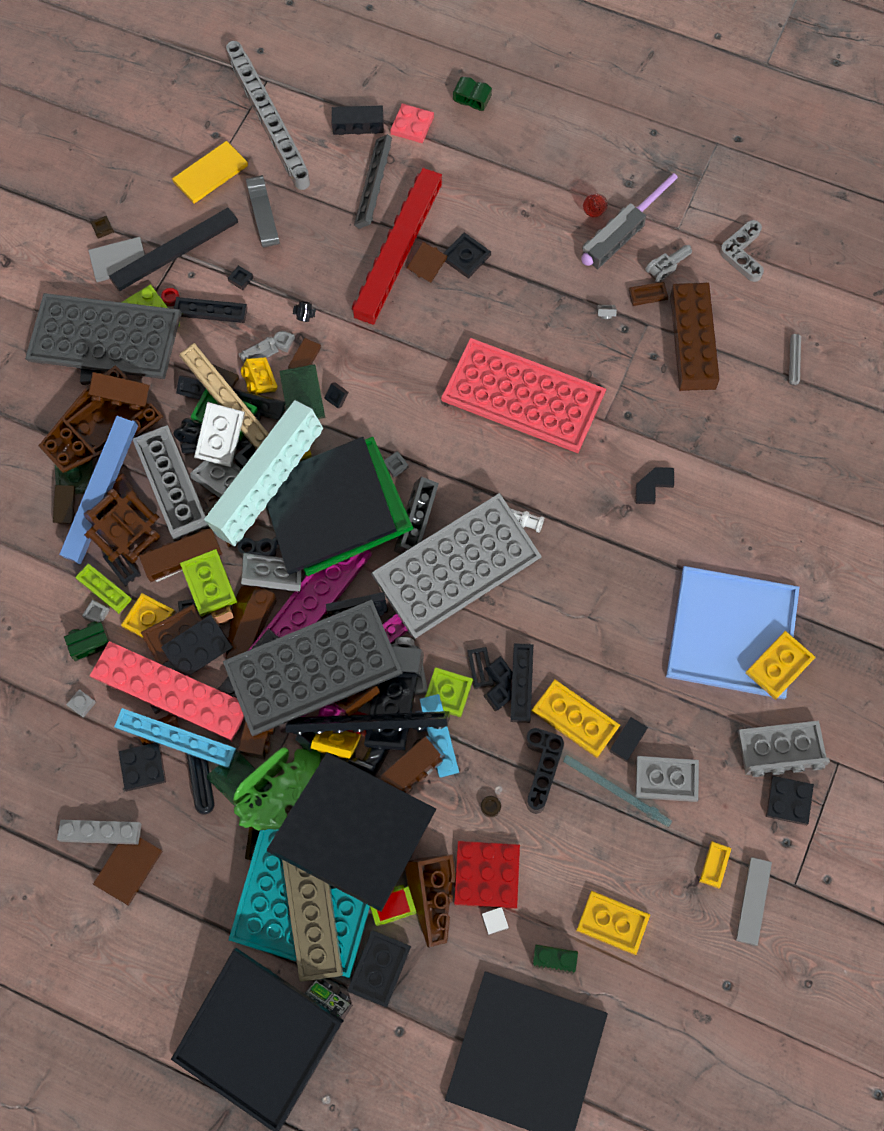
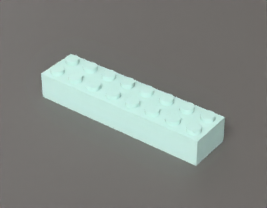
(264, 473)

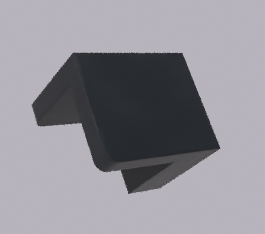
(244, 455)

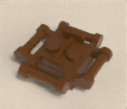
(121, 526)

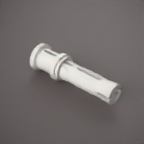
(529, 520)

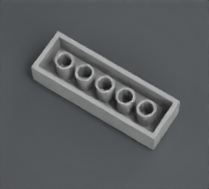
(171, 483)

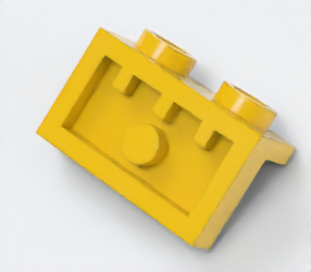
(258, 376)

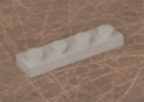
(99, 832)

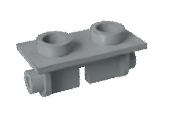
(263, 349)

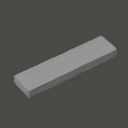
(753, 901)

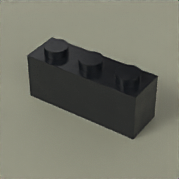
(357, 120)

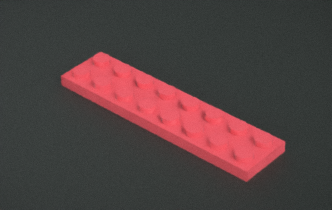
(169, 690)

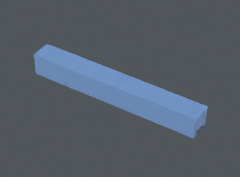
(99, 484)

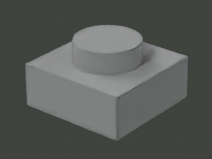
(606, 311)
(81, 703)

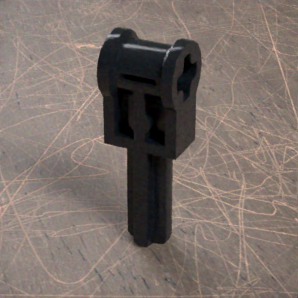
(190, 430)

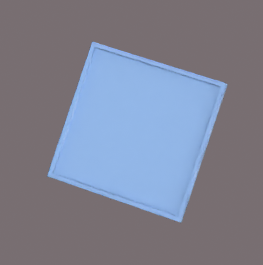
(726, 626)

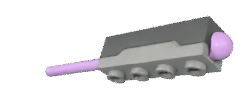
(619, 230)

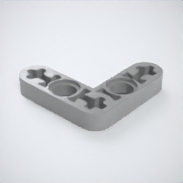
(738, 252)

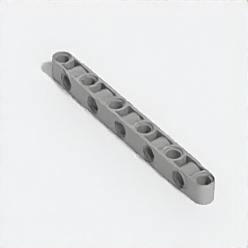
(268, 115)

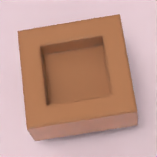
(223, 615)

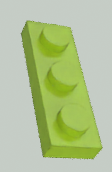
(103, 588)

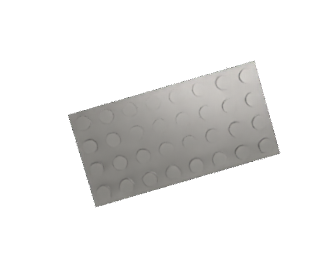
(456, 565)

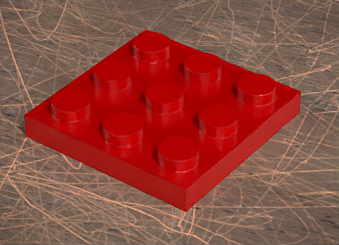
(487, 874)

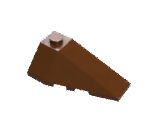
(250, 617)
(431, 896)

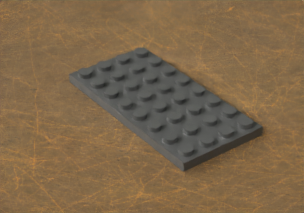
(103, 335)
(312, 667)

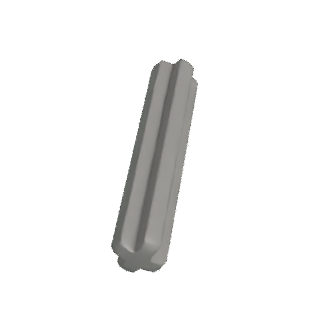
(795, 357)

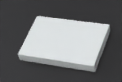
(219, 434)

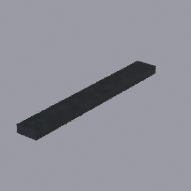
(173, 249)

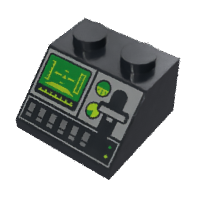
(335, 1003)

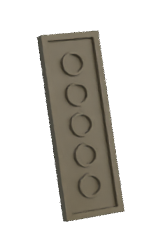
(312, 925)

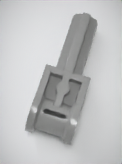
(665, 264)

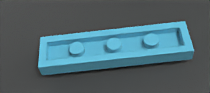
(441, 737)

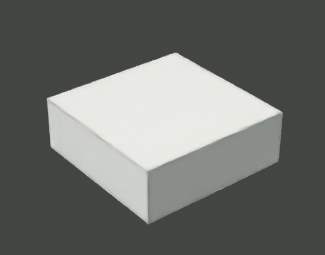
(495, 921)

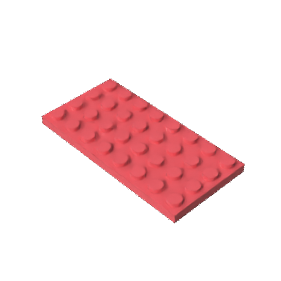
(524, 395)

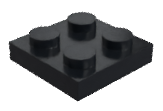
(466, 255)
(142, 766)
(789, 800)

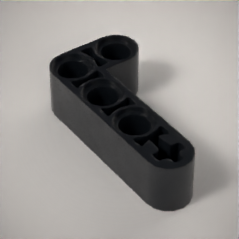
(543, 772)

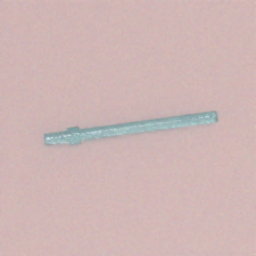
(652, 812)

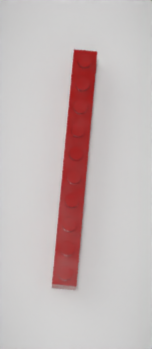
(397, 247)

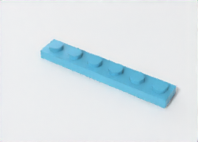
(175, 738)

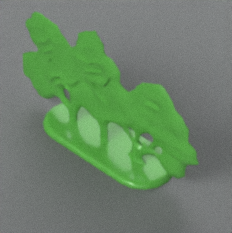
(284, 788)

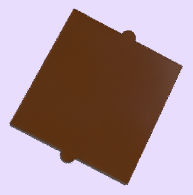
(427, 262)

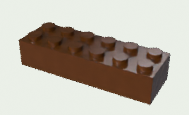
(694, 336)

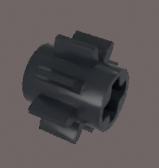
(304, 311)

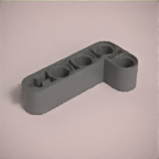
(262, 211)

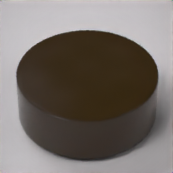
(490, 806)

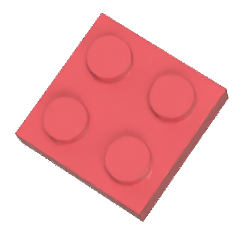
(412, 123)

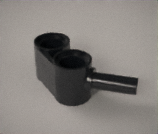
(258, 546)

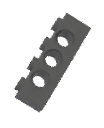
(418, 513)

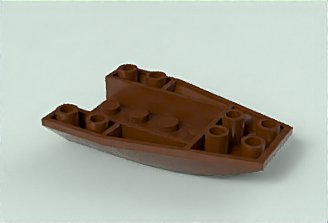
(86, 426)

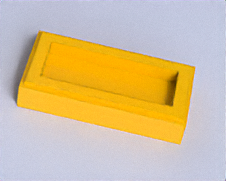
(715, 865)

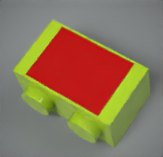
(397, 907)

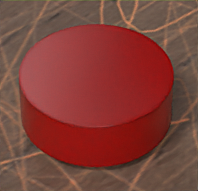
(169, 296)

